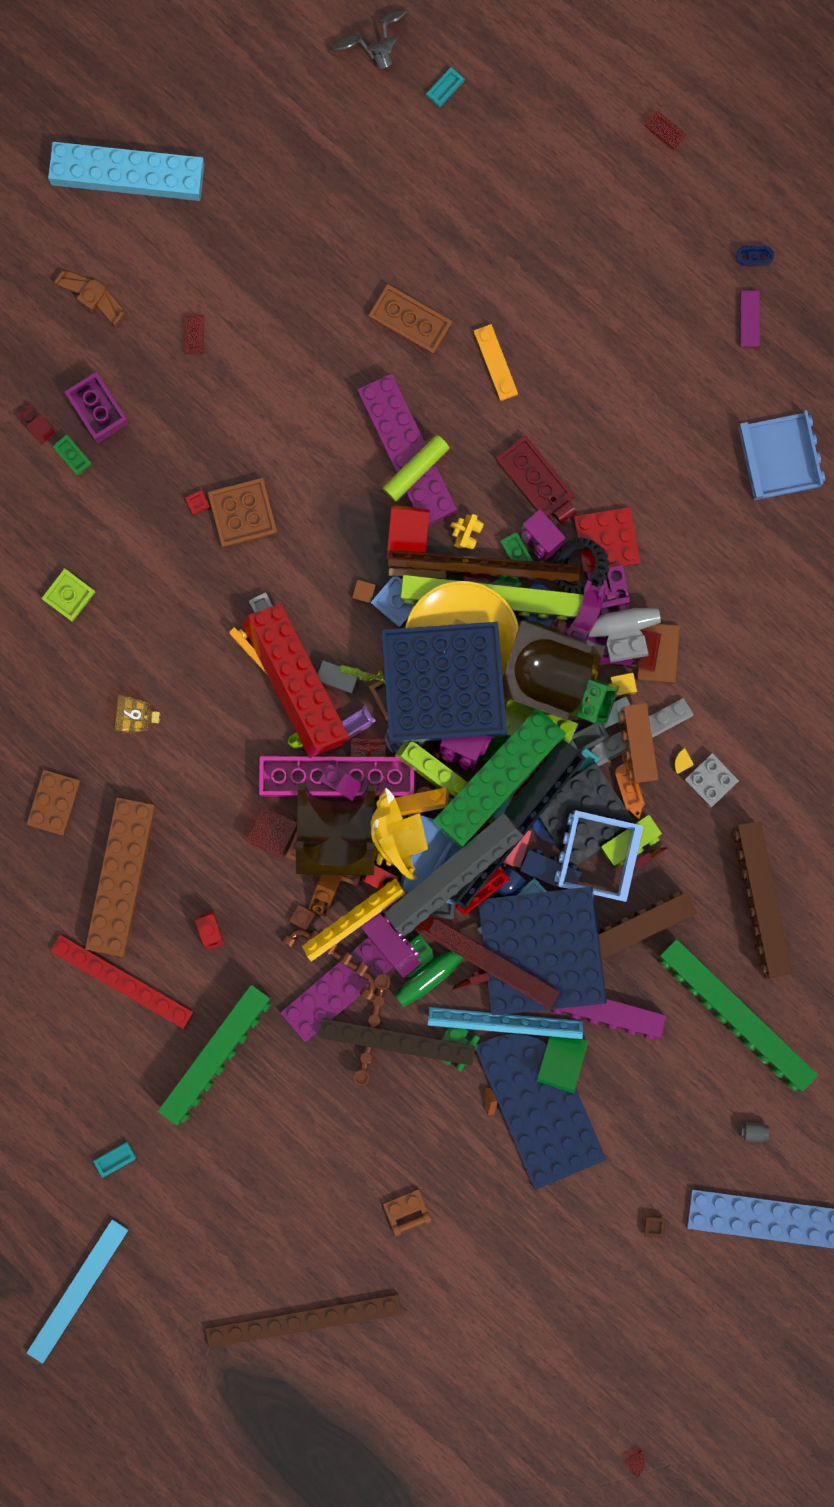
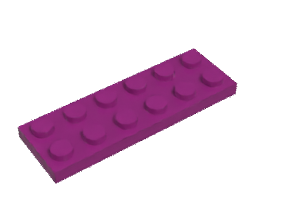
(334, 991)

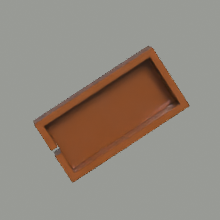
(639, 744)

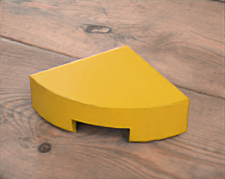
(683, 761)

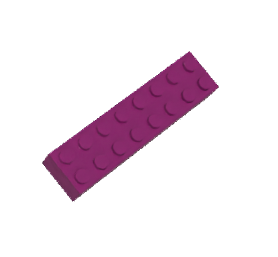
(402, 442)

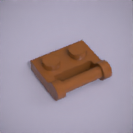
(405, 1206)

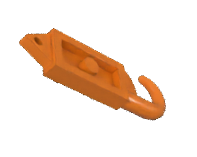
(631, 793)

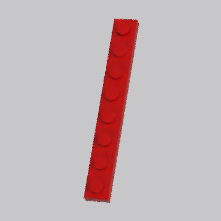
(122, 981)

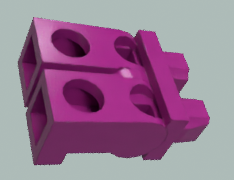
(617, 593)

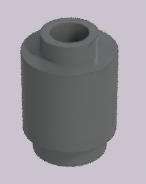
(754, 1132)

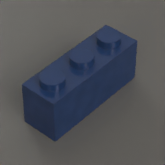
(545, 868)

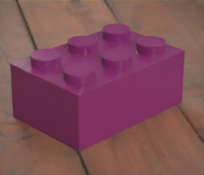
(96, 407)
(542, 536)
(392, 944)

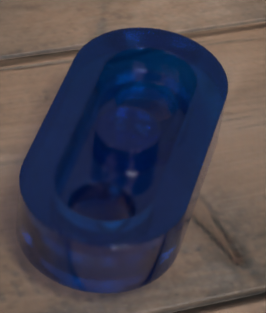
(754, 255)

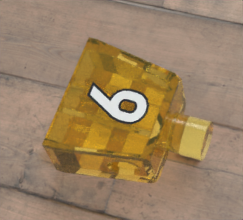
(134, 715)

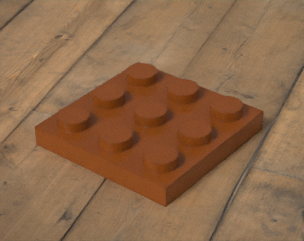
(242, 512)

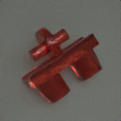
(368, 748)

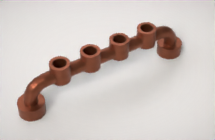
(345, 958)
(381, 982)

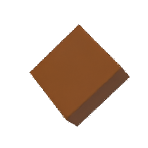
(364, 591)

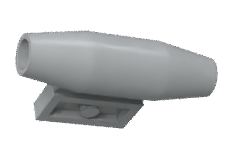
(624, 632)

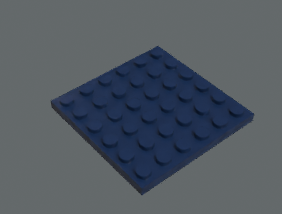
(444, 682)
(549, 938)

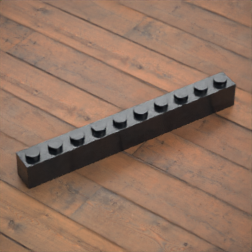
(528, 807)

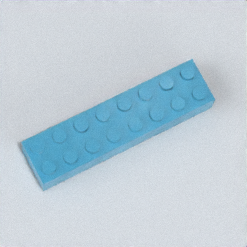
(126, 171)

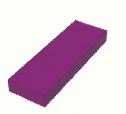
(749, 319)

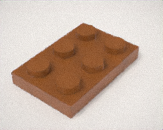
(53, 802)

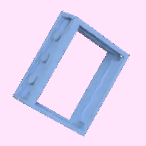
(629, 860)

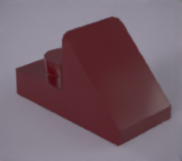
(35, 423)

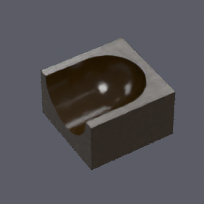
(550, 669)

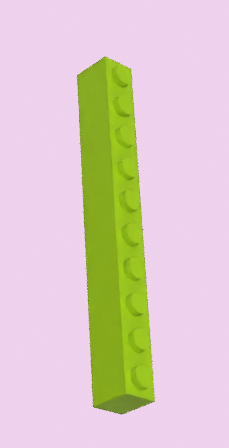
(521, 600)

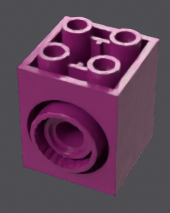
(465, 750)

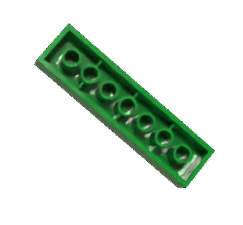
(499, 779)
(213, 1056)

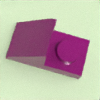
(340, 782)

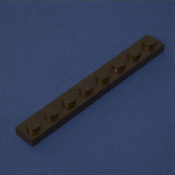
(397, 1042)

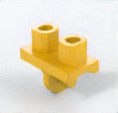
(463, 529)

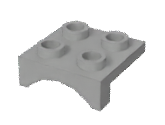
(711, 780)

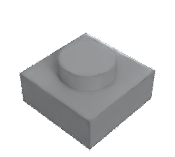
(260, 602)

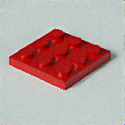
(613, 532)

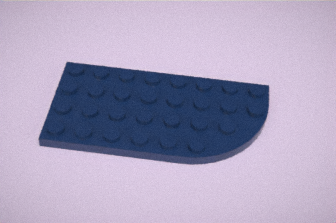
(543, 1120)

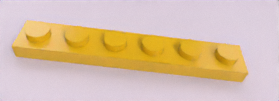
(354, 919)

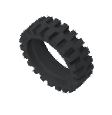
(600, 566)

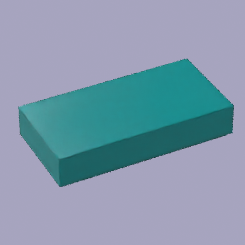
(445, 87)
(114, 1159)

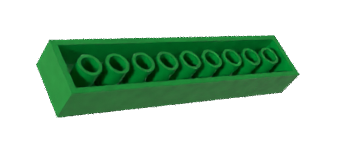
(737, 1015)

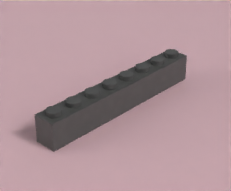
(454, 874)

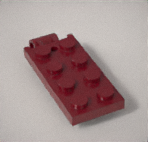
(537, 479)

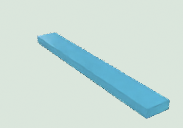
(505, 1023)
(77, 1291)

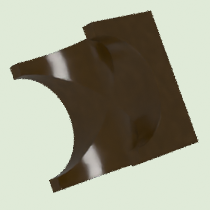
(335, 835)

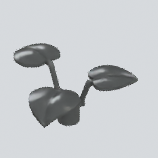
(381, 47)

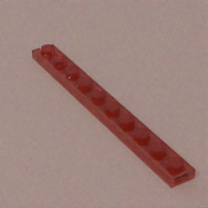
(487, 960)

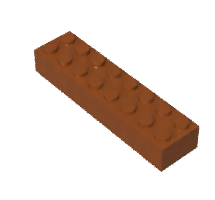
(121, 877)

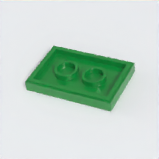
(562, 1062)

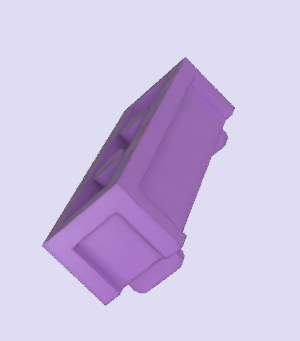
(357, 722)

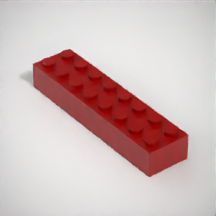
(295, 680)

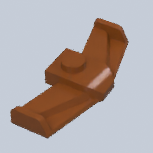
(92, 294)

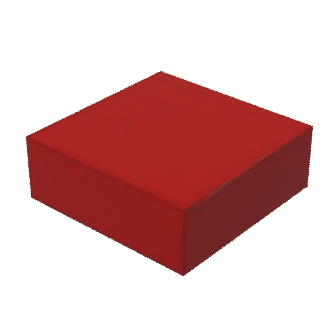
(197, 502)

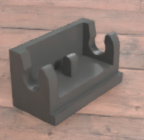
(331, 675)

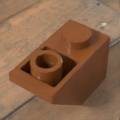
(324, 894)

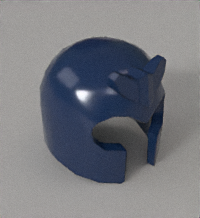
(514, 885)

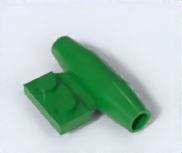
(428, 973)

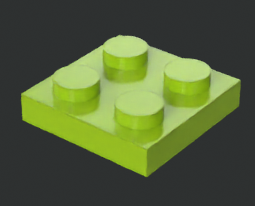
(68, 595)

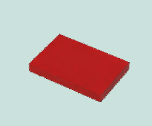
(408, 529)

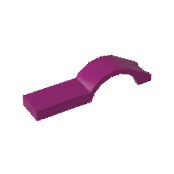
(589, 611)

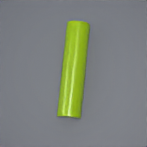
(416, 468)

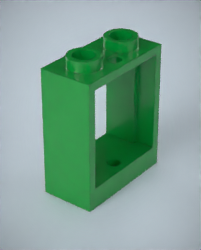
(602, 697)

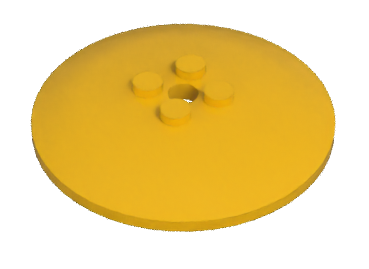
(466, 604)

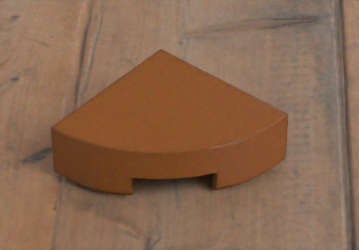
(490, 1101)

